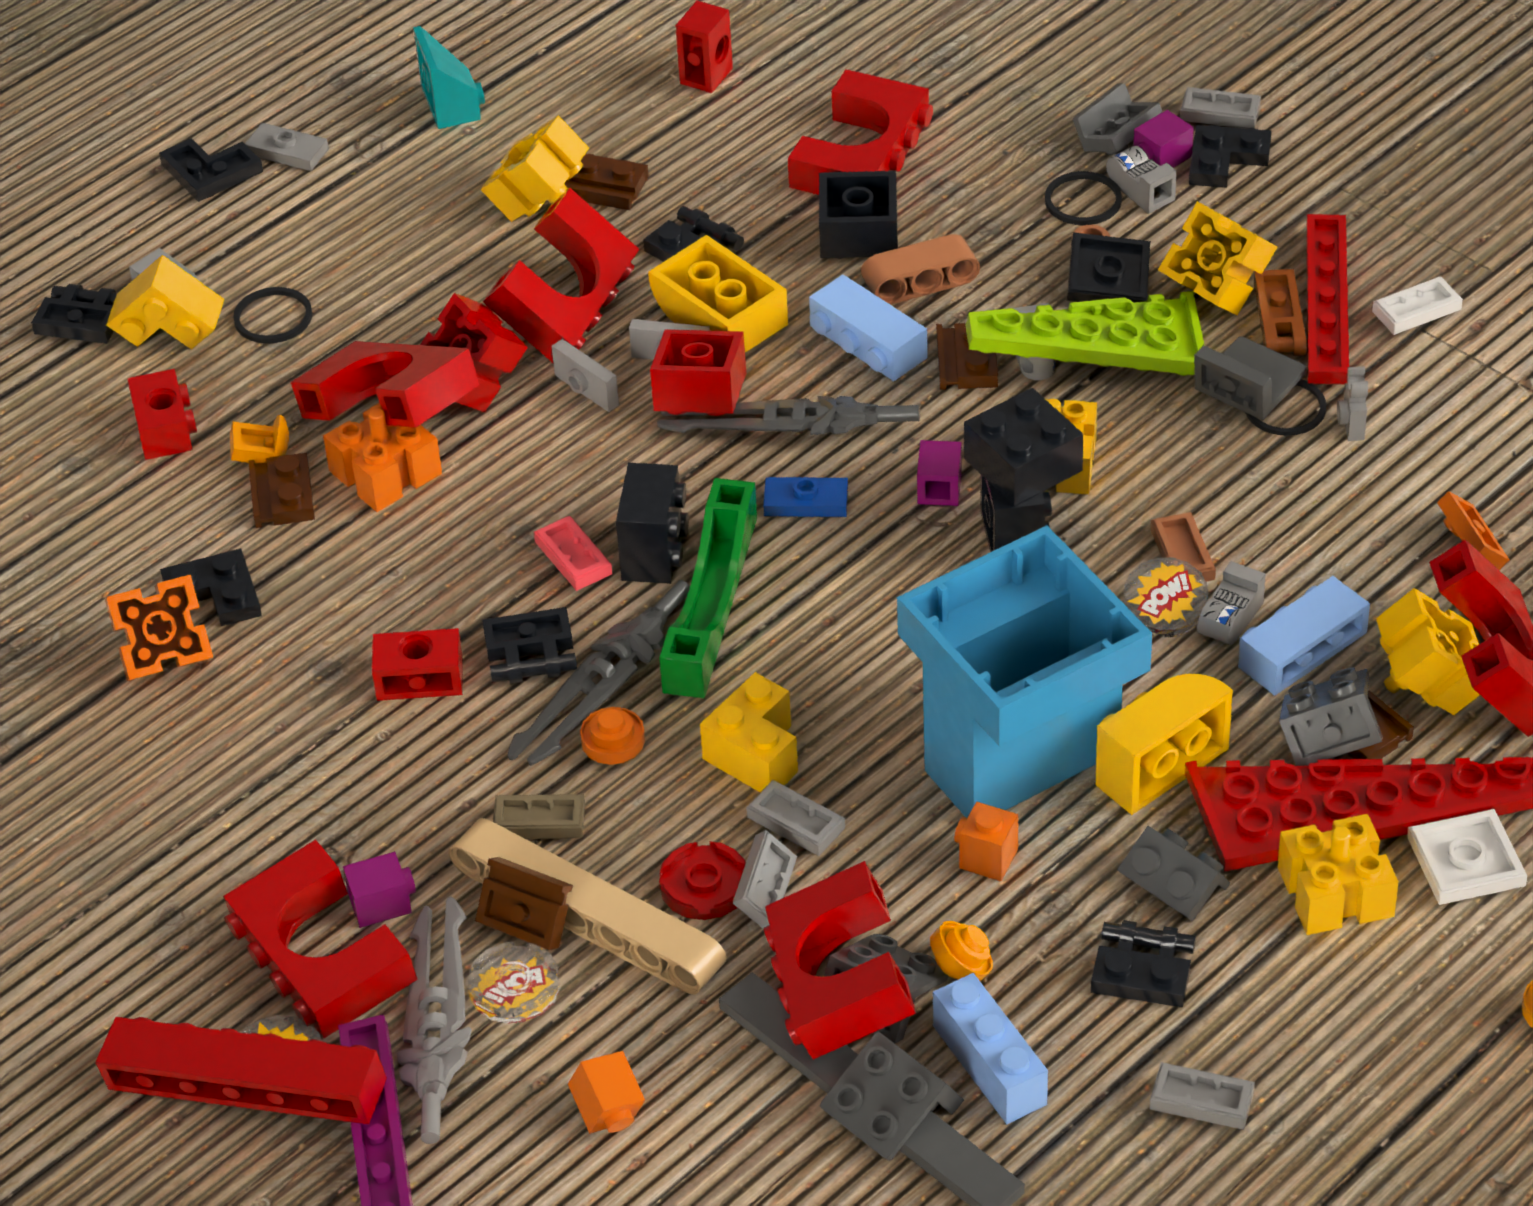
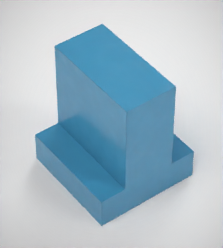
(1018, 669)

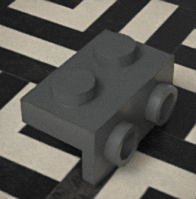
(1111, 120)
(1172, 873)

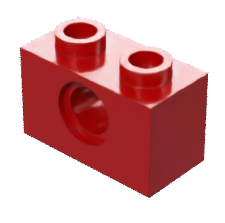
(704, 46)
(161, 413)
(417, 664)

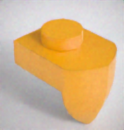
(258, 441)

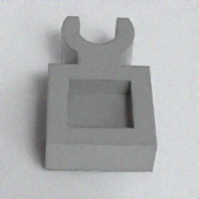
(1353, 409)

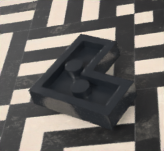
(1220, 146)
(206, 174)
(224, 580)

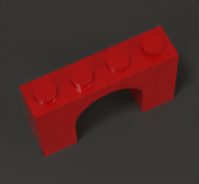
(869, 102)
(600, 260)
(407, 378)
(1503, 663)
(803, 931)
(324, 988)

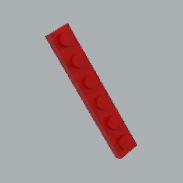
(1327, 299)

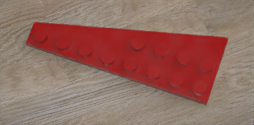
(1253, 804)

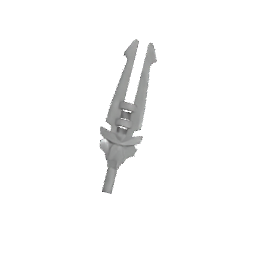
(435, 1060)

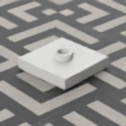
(1466, 856)

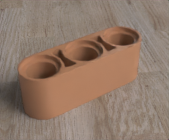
(920, 269)

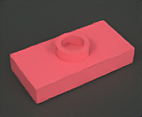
(573, 553)

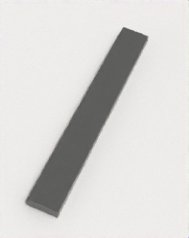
(932, 1145)

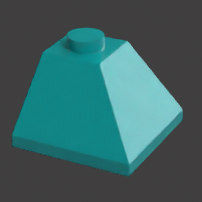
(446, 83)

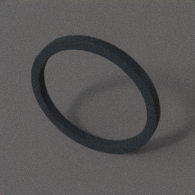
(1083, 220)
(268, 339)
(1296, 430)

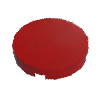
(701, 880)

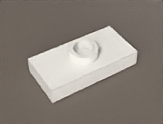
(1417, 305)

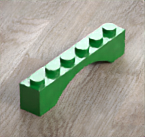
(697, 633)

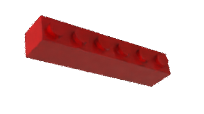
(242, 1069)

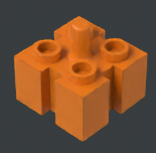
(381, 457)
(158, 627)

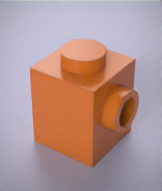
(987, 840)
(606, 1093)

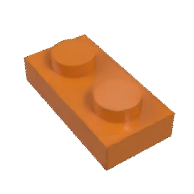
(1468, 524)

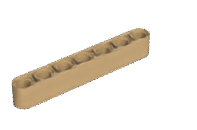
(601, 910)

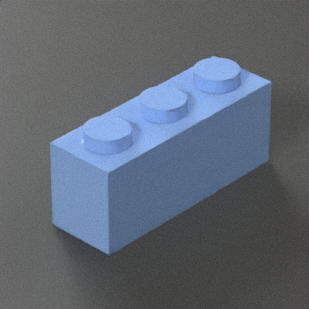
(868, 327)
(1303, 635)
(990, 1048)

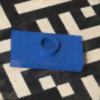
(805, 497)

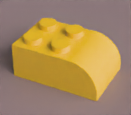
(719, 290)
(1151, 739)

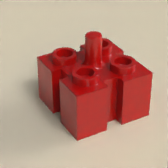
(490, 345)

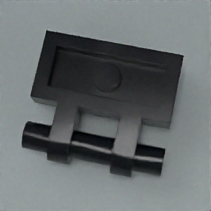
(672, 238)
(75, 314)
(525, 636)
(1140, 974)

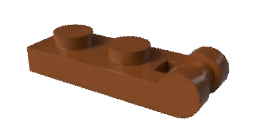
(1280, 311)

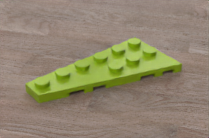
(1100, 332)

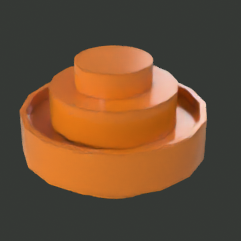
(612, 735)

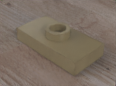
(541, 815)

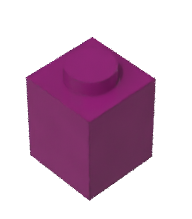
(1165, 139)
(939, 472)
(379, 889)

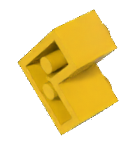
(168, 300)
(750, 734)

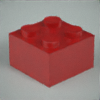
(698, 371)

